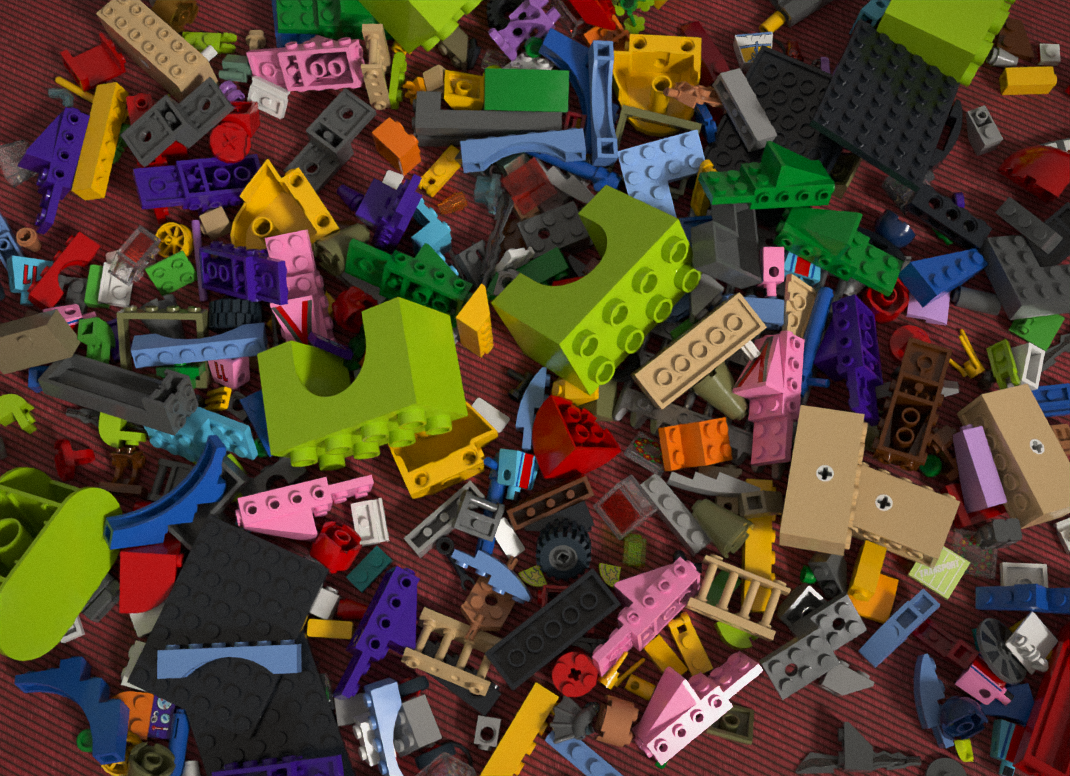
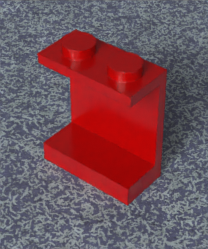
(95, 65)
(961, 517)

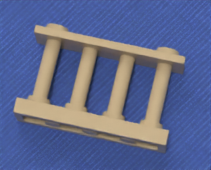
(378, 65)
(720, 611)
(451, 630)

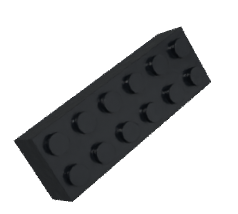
(552, 629)

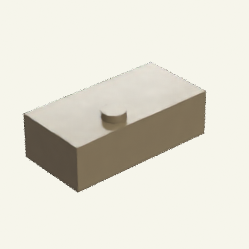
(35, 341)

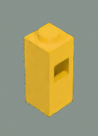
(1027, 80)
(866, 571)

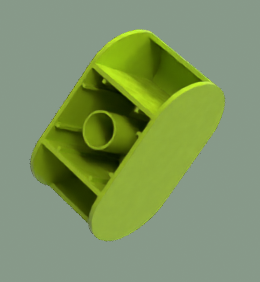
(48, 558)

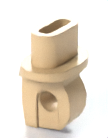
(256, 39)

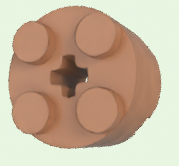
(615, 721)

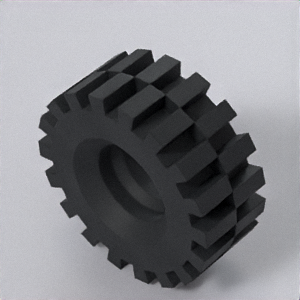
(496, 11)

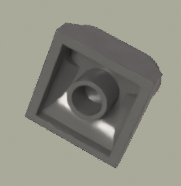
(799, 604)

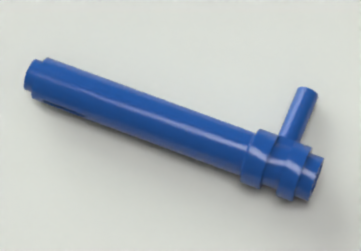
(597, 175)
(813, 337)
(495, 494)
(179, 739)

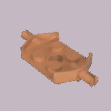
(692, 94)
(479, 613)

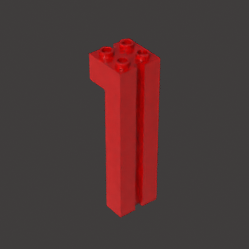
(1046, 737)

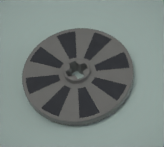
(991, 638)

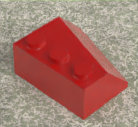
(596, 12)

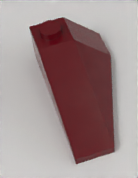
(711, 59)

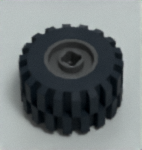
(231, 313)
(563, 550)

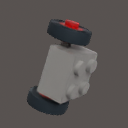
(416, 725)

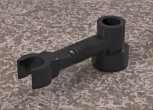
(459, 570)

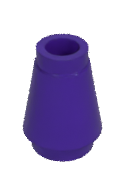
(350, 197)

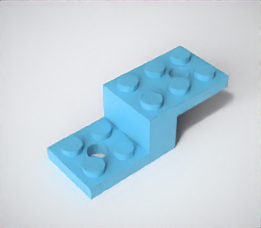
(432, 232)
(192, 438)

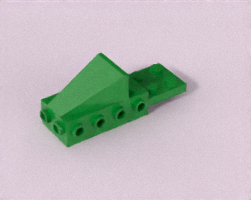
(324, 17)
(777, 182)
(835, 245)
(422, 277)

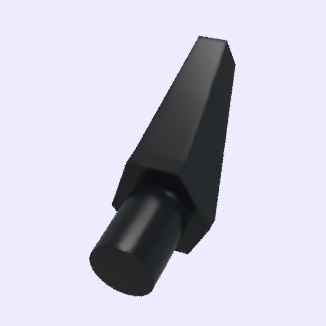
(473, 54)

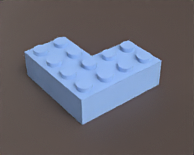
(655, 164)

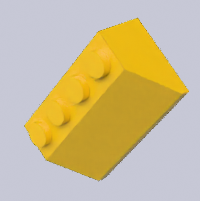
(475, 324)

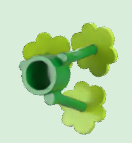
(634, 23)

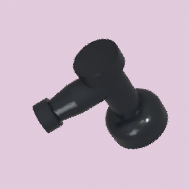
(524, 380)

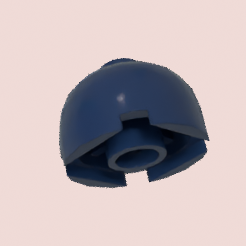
(893, 229)
(961, 718)

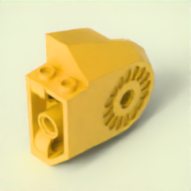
(645, 72)
(279, 207)
(445, 458)

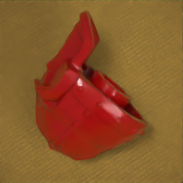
(349, 308)

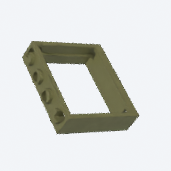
(658, 119)
(171, 313)

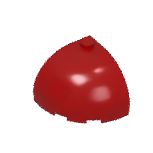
(1039, 170)
(569, 439)
(148, 574)

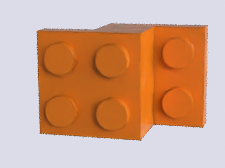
(695, 444)

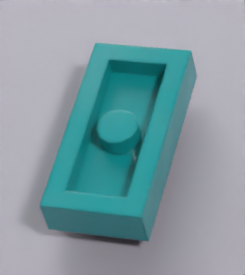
(369, 569)

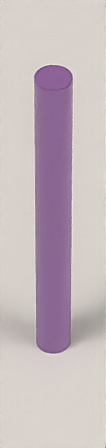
(197, 241)

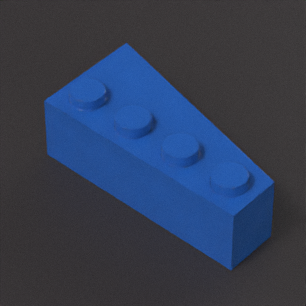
(939, 275)

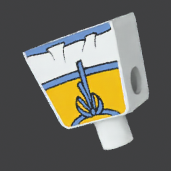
(748, 45)

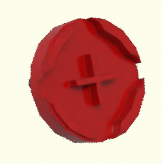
(229, 142)
(900, 337)
(67, 459)

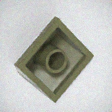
(843, 172)
(605, 405)
(734, 725)

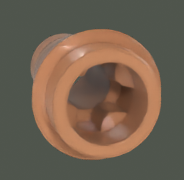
(28, 238)

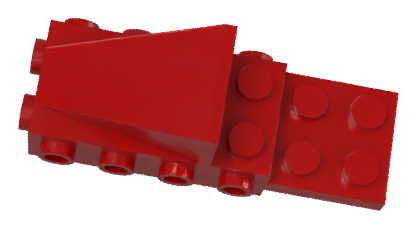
(138, 106)

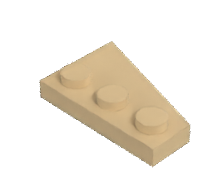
(797, 305)

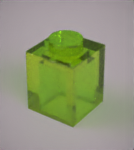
(634, 551)

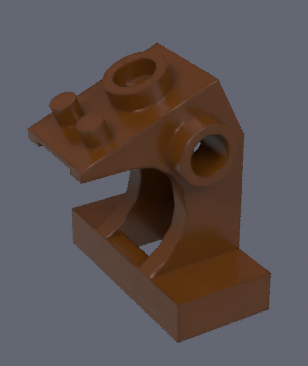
(940, 442)
(122, 458)

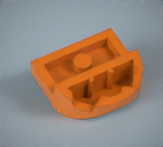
(618, 36)
(140, 711)

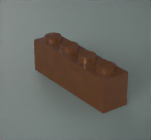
(548, 501)

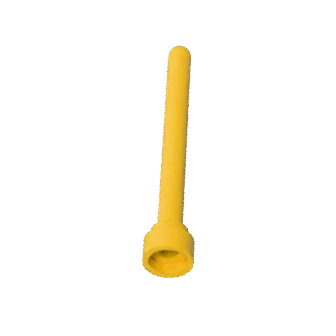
(86, 95)

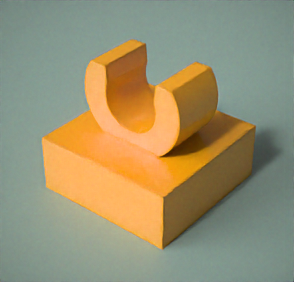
(412, 87)

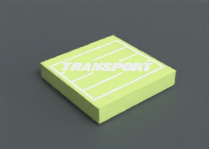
(945, 574)

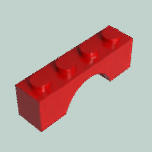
(79, 252)

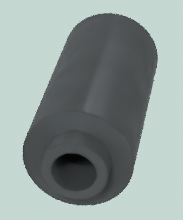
(976, 300)

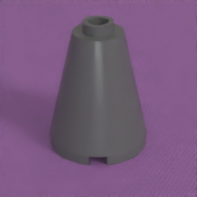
(164, 327)

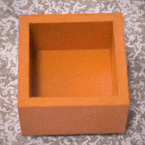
(397, 146)

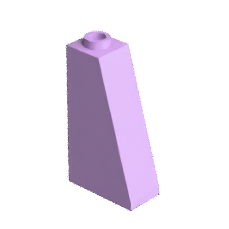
(977, 470)

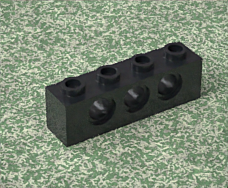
(936, 218)
(481, 703)

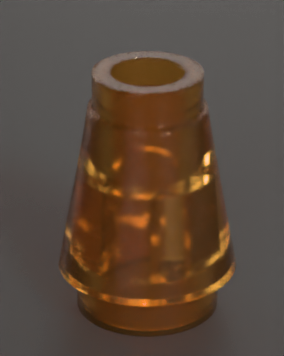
(453, 203)

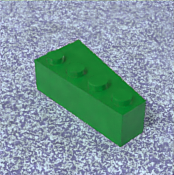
(547, 268)

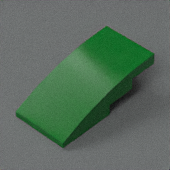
(526, 90)

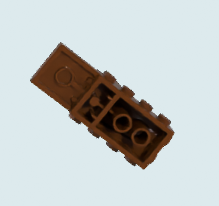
(912, 406)

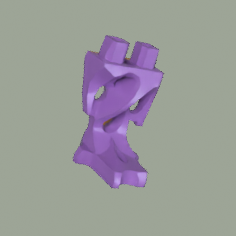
(534, 19)

